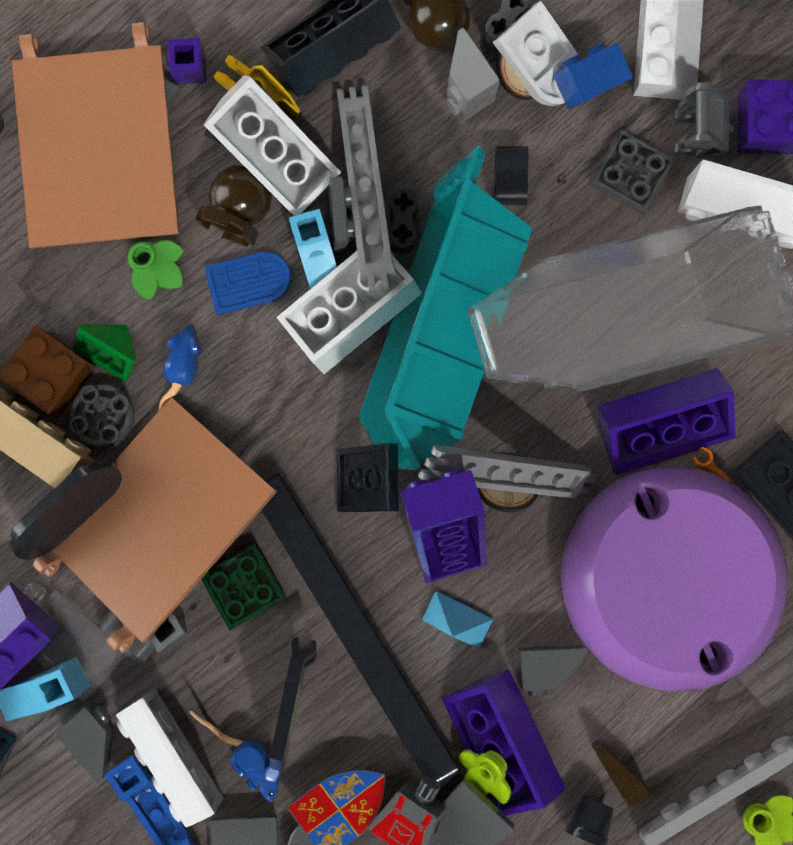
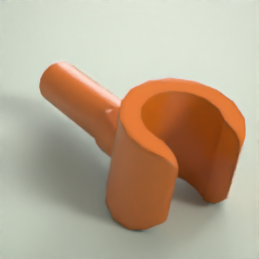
(710, 465)

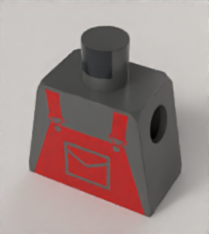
(411, 815)

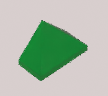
(107, 347)

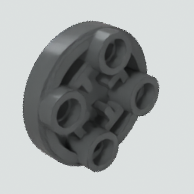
(101, 415)

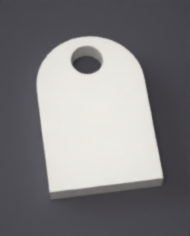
(535, 51)

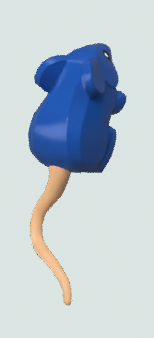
(181, 364)
(250, 760)

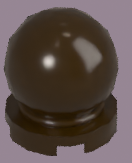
(438, 21)
(235, 205)

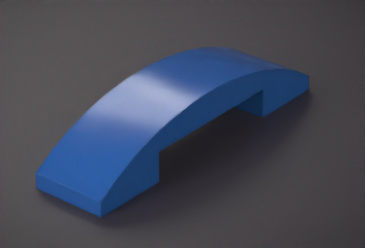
(134, 784)

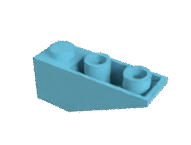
(313, 245)
(43, 690)

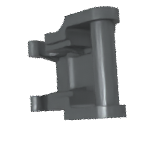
(710, 113)

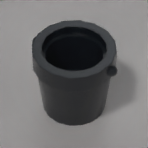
(591, 821)

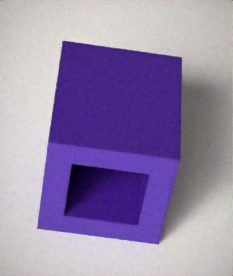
(187, 61)

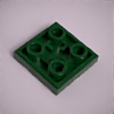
(242, 586)

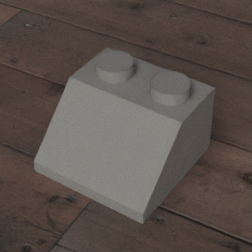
(471, 79)

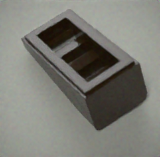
(626, 782)

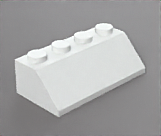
(668, 48)
(270, 145)
(722, 189)
(342, 313)
(170, 759)

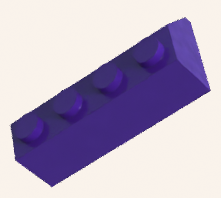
(667, 421)
(23, 631)
(496, 719)

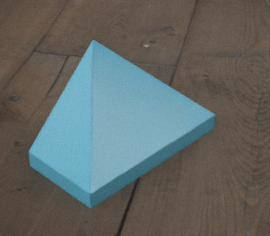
(457, 619)

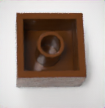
(46, 372)

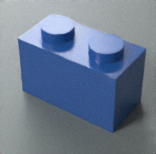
(592, 75)

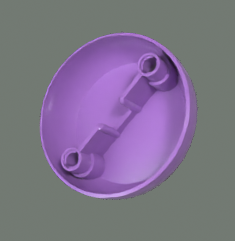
(674, 579)

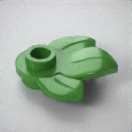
(159, 269)

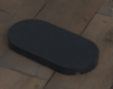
(64, 509)

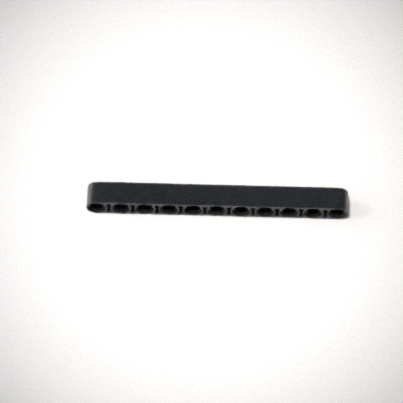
(358, 635)

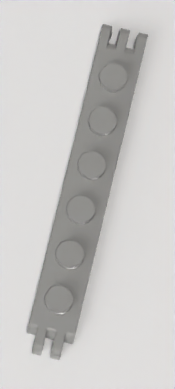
(365, 188)
(510, 472)
(727, 787)

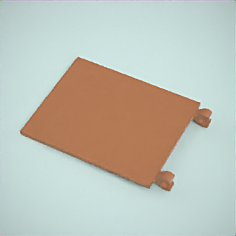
(95, 144)
(164, 526)

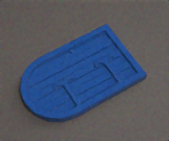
(247, 281)

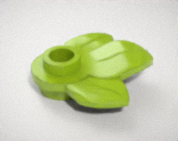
(487, 773)
(776, 823)

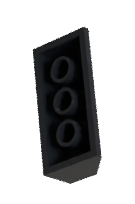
(329, 41)

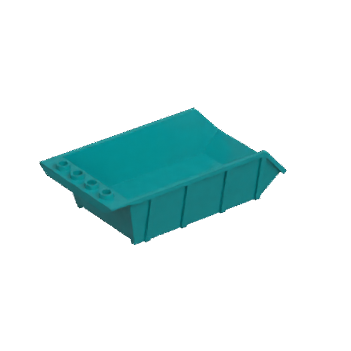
(430, 351)

